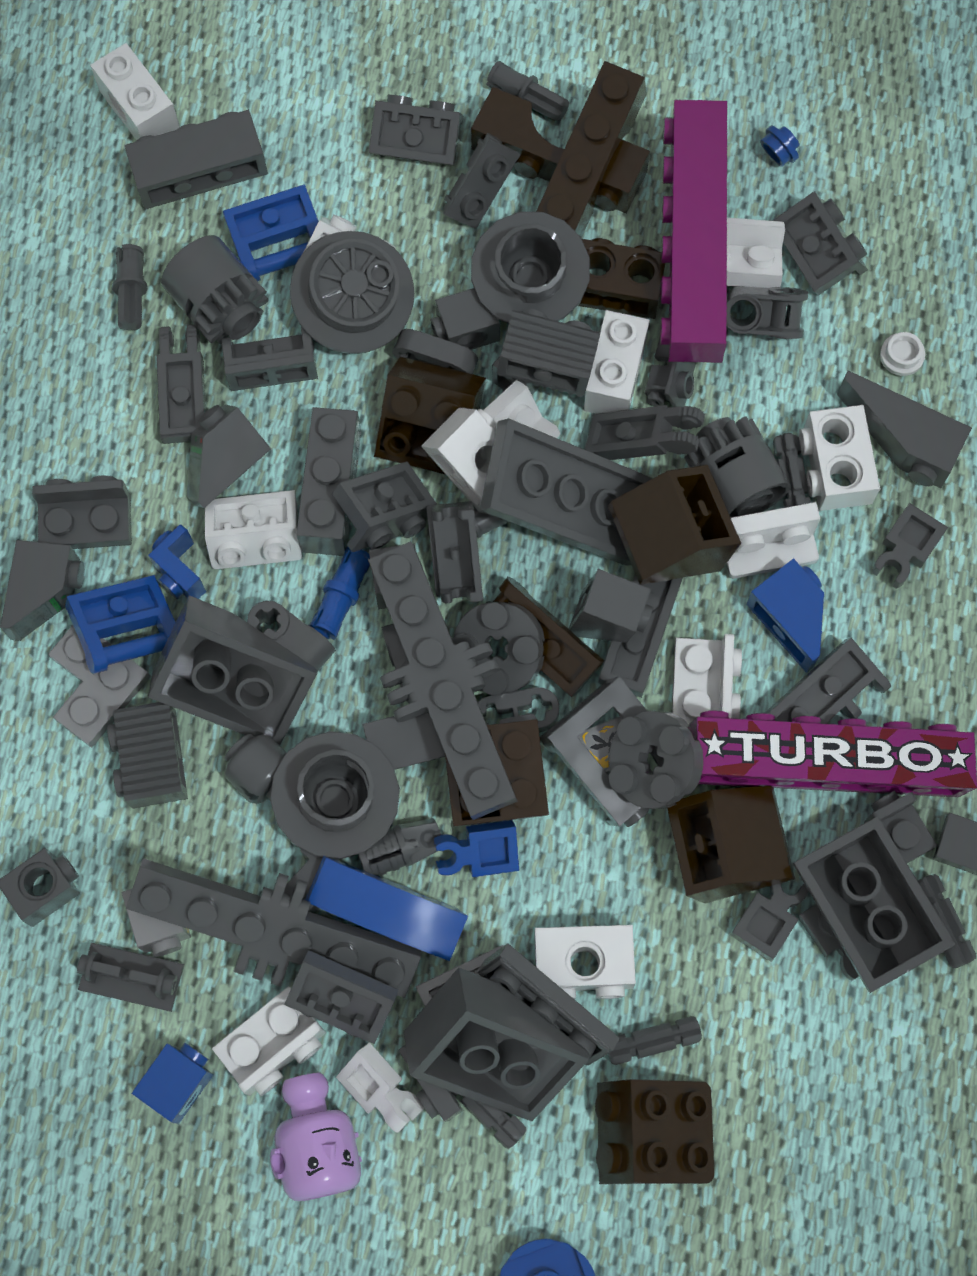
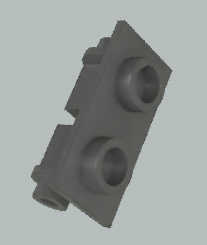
(479, 186)
(670, 382)
(129, 976)

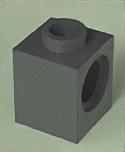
(465, 321)
(19, 884)

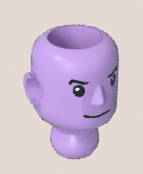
(315, 1147)

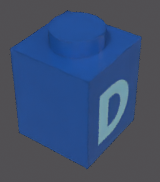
(174, 1081)

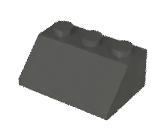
(874, 904)

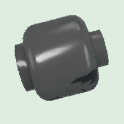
(252, 766)

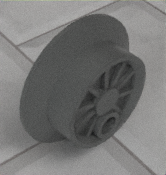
(352, 292)

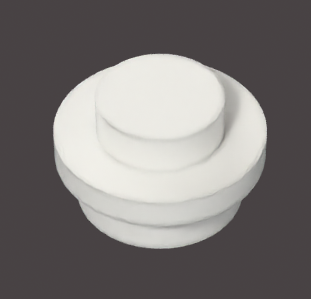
(902, 354)

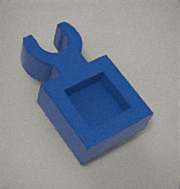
(487, 850)

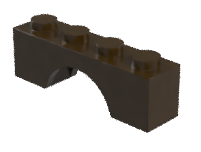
(511, 122)
(598, 131)

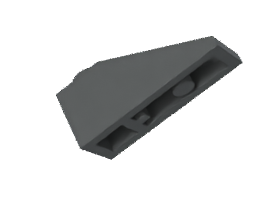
(909, 433)

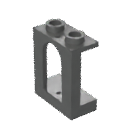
(565, 742)

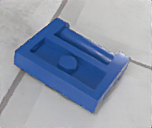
(270, 222)
(118, 611)

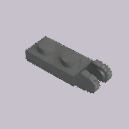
(180, 386)
(644, 432)

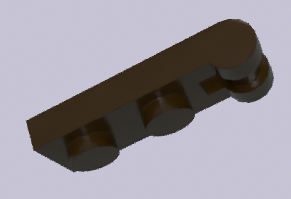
(566, 657)

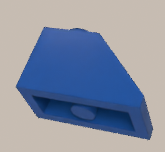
(792, 611)

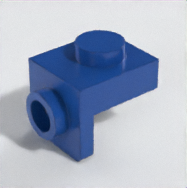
(175, 574)

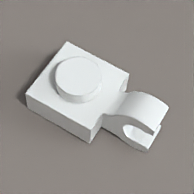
(374, 1085)

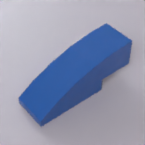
(387, 908)

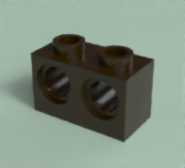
(616, 289)

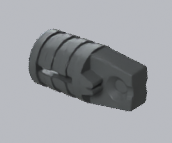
(401, 847)

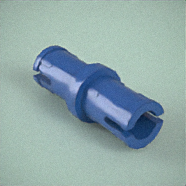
(341, 593)

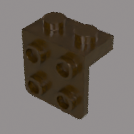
(654, 1132)

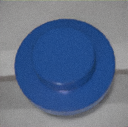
(780, 145)

